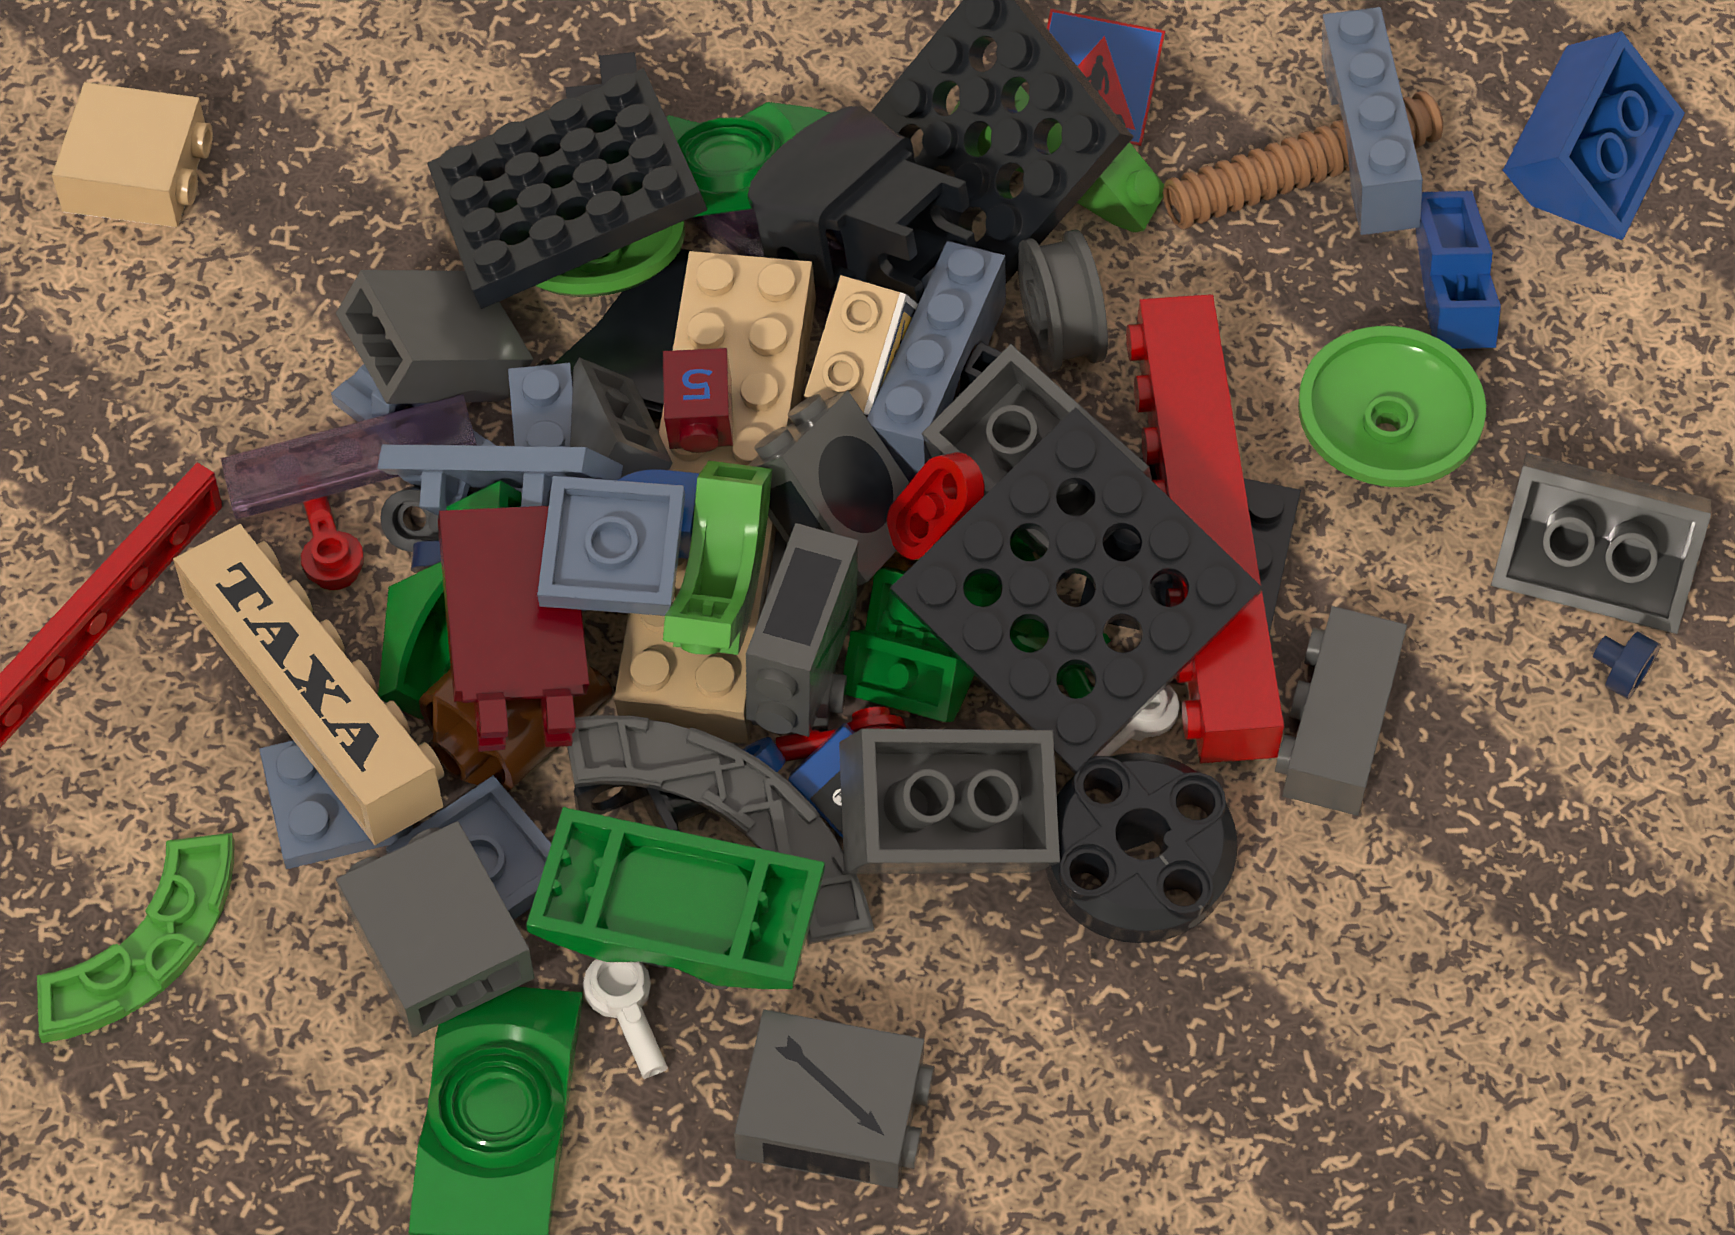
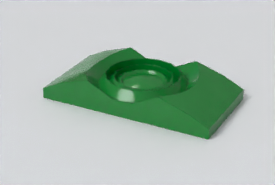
(731, 150)
(675, 901)
(497, 1116)

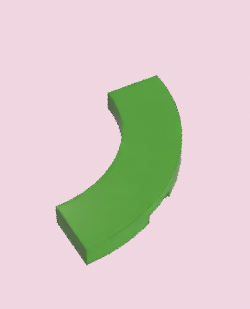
(154, 955)

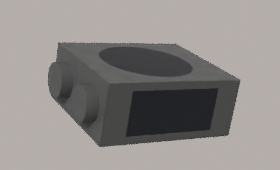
(833, 477)
(801, 630)
(833, 1099)

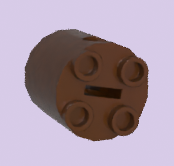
(456, 734)

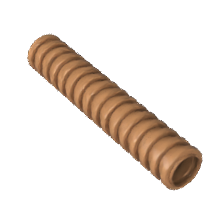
(1281, 167)

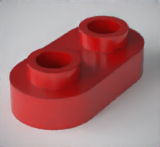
(936, 495)

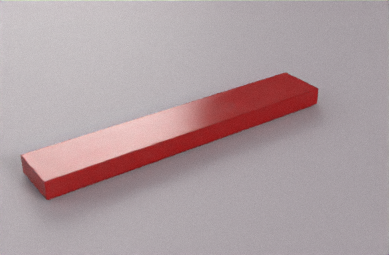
(106, 597)

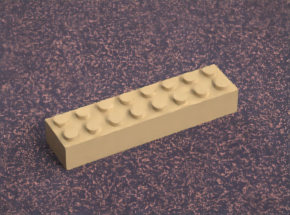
(765, 321)

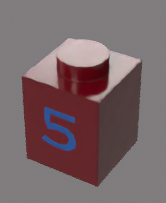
(698, 399)

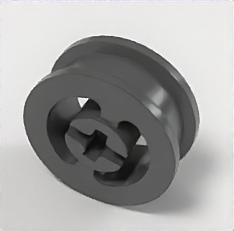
(1062, 300)

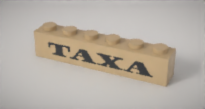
(311, 684)

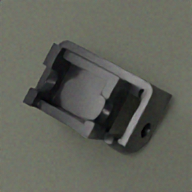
(860, 179)

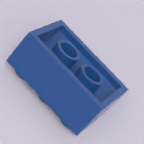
(1595, 136)

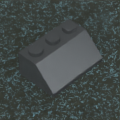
(1602, 543)

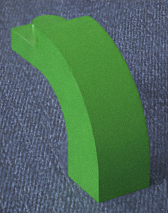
(722, 561)

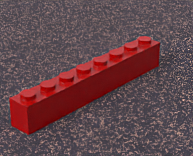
(1198, 466)

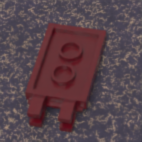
(498, 632)

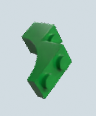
(416, 623)

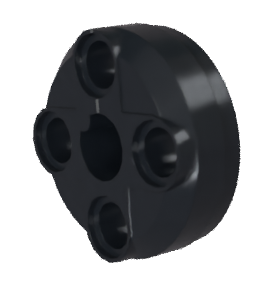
(1093, 839)

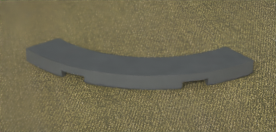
(733, 787)

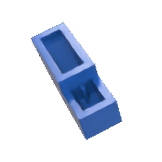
(1457, 271)

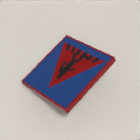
(1116, 60)

